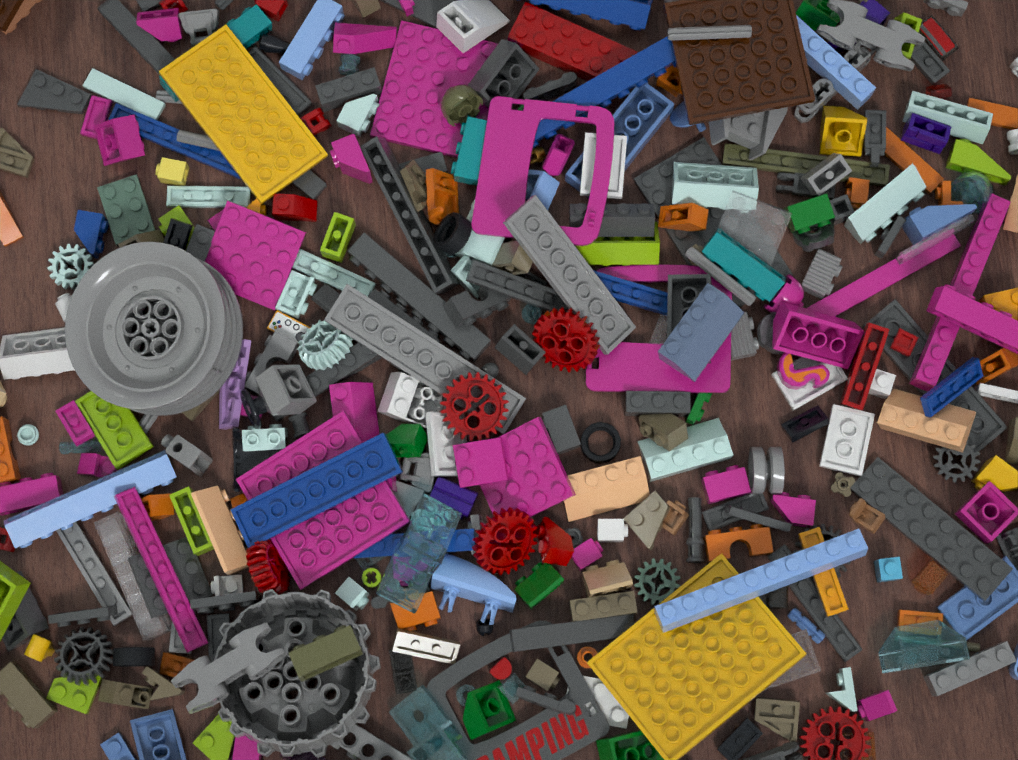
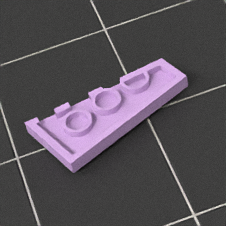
(229, 394)

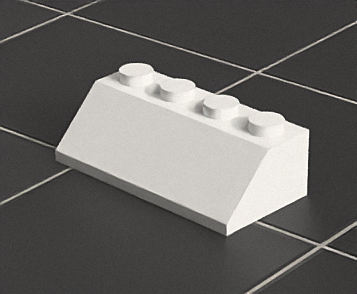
(34, 354)

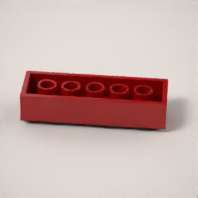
(565, 43)

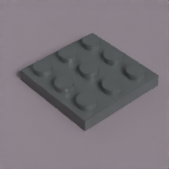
(186, 568)

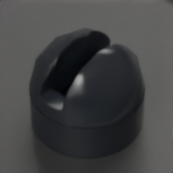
(484, 627)

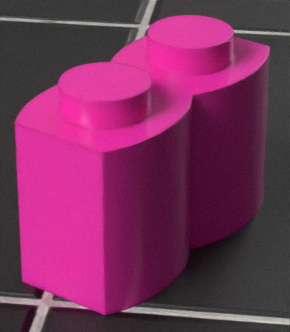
(558, 155)

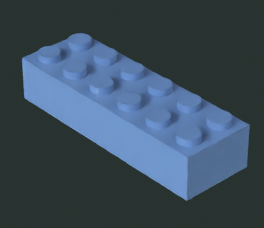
(637, 119)

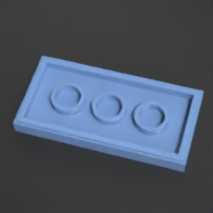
(970, 614)

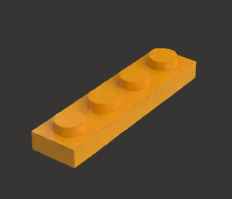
(827, 581)

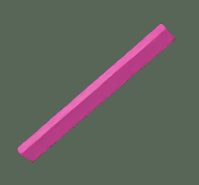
(881, 279)
(161, 569)

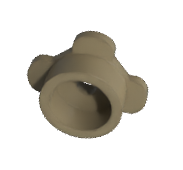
(846, 490)

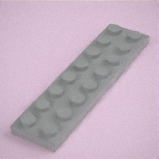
(568, 272)

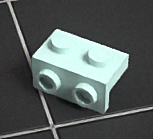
(295, 294)
(264, 439)

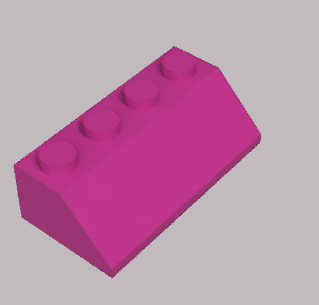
(815, 335)
(359, 403)

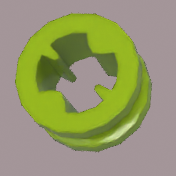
(365, 578)

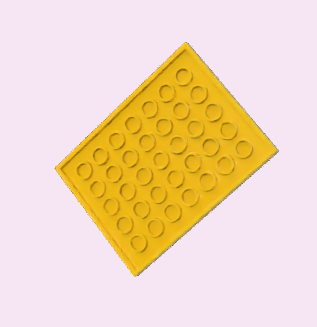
(698, 674)

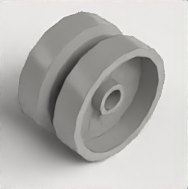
(766, 470)

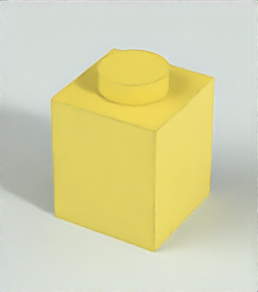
(172, 172)

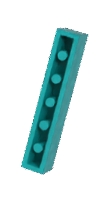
(246, 28)

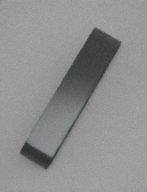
(137, 37)

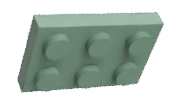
(126, 208)

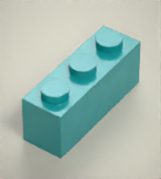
(469, 151)

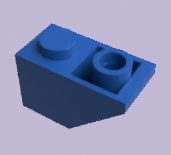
(90, 229)

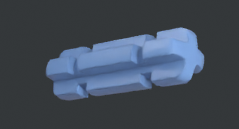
(804, 623)

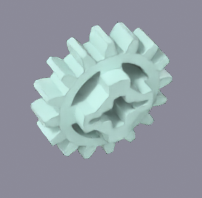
(65, 273)

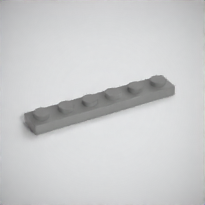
(94, 572)

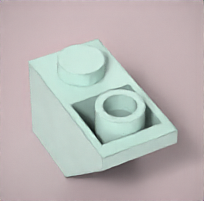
(357, 113)
(353, 594)

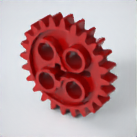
(566, 339)
(461, 391)
(504, 541)
(814, 738)

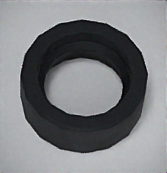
(452, 233)
(602, 426)
(133, 656)

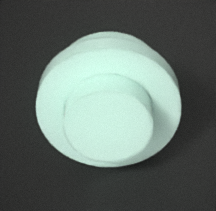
(28, 435)

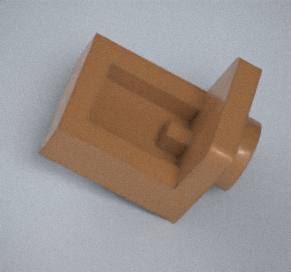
(866, 516)
(675, 517)

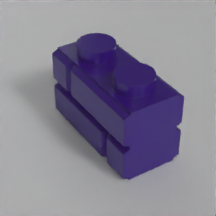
(926, 133)
(454, 496)

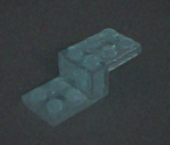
(419, 553)
(435, 735)

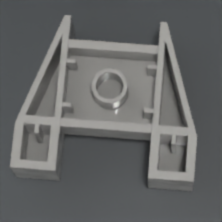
(750, 130)

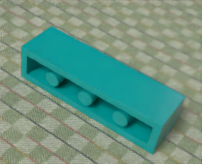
(744, 265)

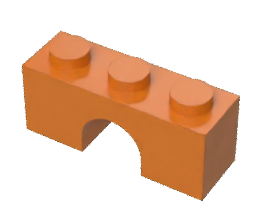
(8, 465)
(756, 539)

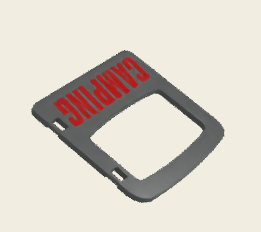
(541, 737)

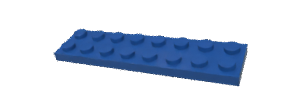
(317, 490)

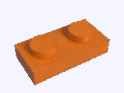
(908, 617)

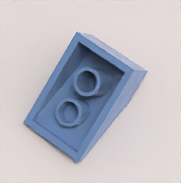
(931, 219)
(157, 737)

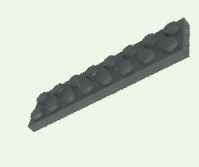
(986, 422)
(931, 529)

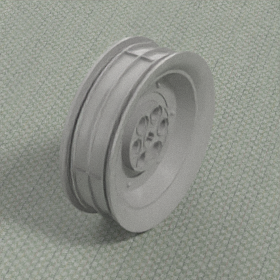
(113, 301)

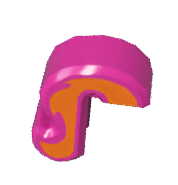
(799, 378)

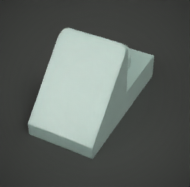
(461, 270)
(847, 696)

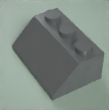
(504, 73)
(25, 622)

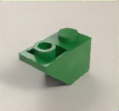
(408, 440)

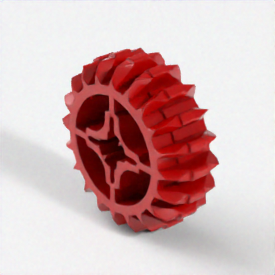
(267, 567)

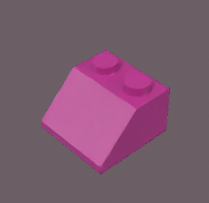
(119, 140)
(350, 159)
(480, 462)
(987, 512)

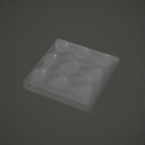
(755, 225)

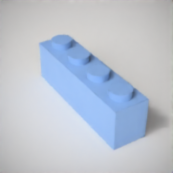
(311, 37)

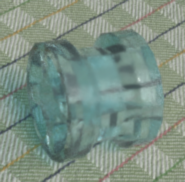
(349, 64)

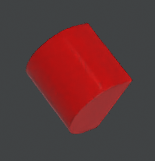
(169, 4)
(502, 669)

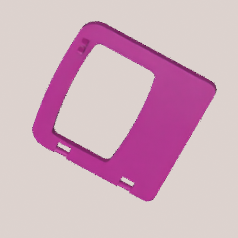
(508, 157)
(638, 364)

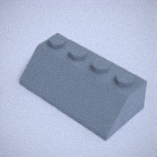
(700, 332)

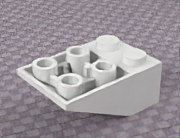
(469, 22)
(409, 399)

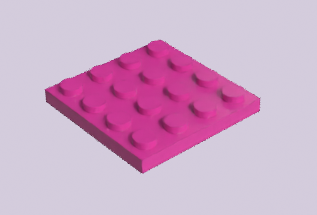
(254, 253)
(533, 470)

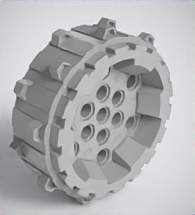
(318, 719)

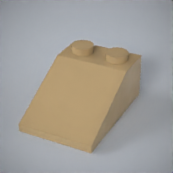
(606, 579)

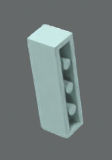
(964, 120)

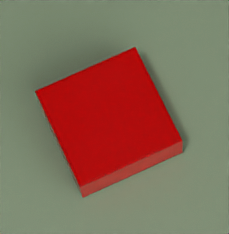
(904, 342)

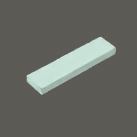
(123, 94)
(207, 196)
(330, 273)

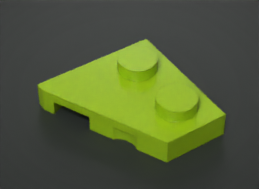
(74, 696)
(216, 740)

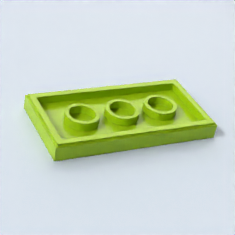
(115, 429)

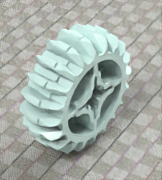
(323, 346)

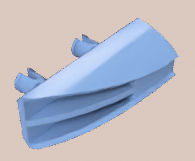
(471, 582)

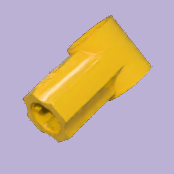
(39, 648)

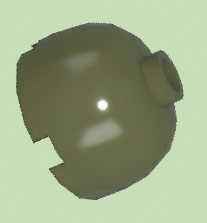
(460, 103)

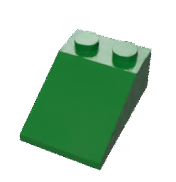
(627, 747)

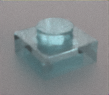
(509, 687)

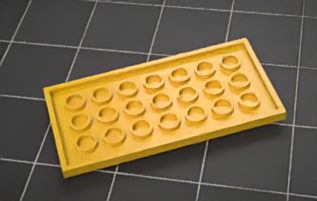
(243, 114)

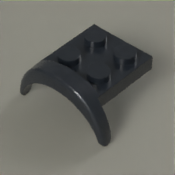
(246, 460)

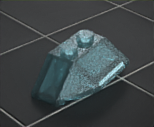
(922, 646)

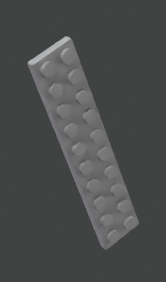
(411, 350)

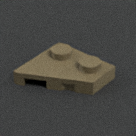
(13, 156)
(415, 183)
(648, 518)
(778, 715)

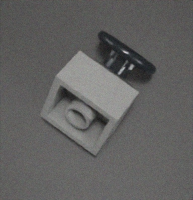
(281, 391)

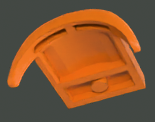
(441, 195)

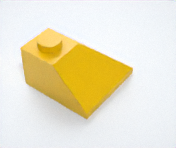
(842, 131)
(998, 473)

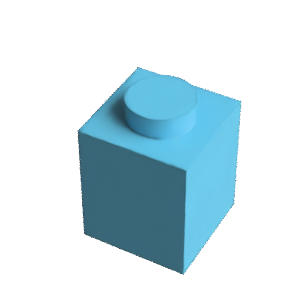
(888, 569)

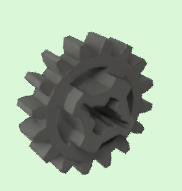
(947, 466)

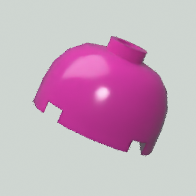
(790, 292)

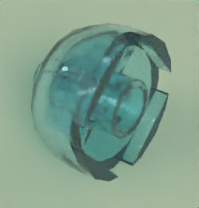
(972, 188)

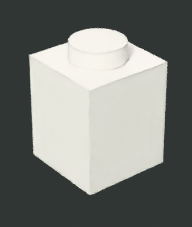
(882, 384)
(611, 530)

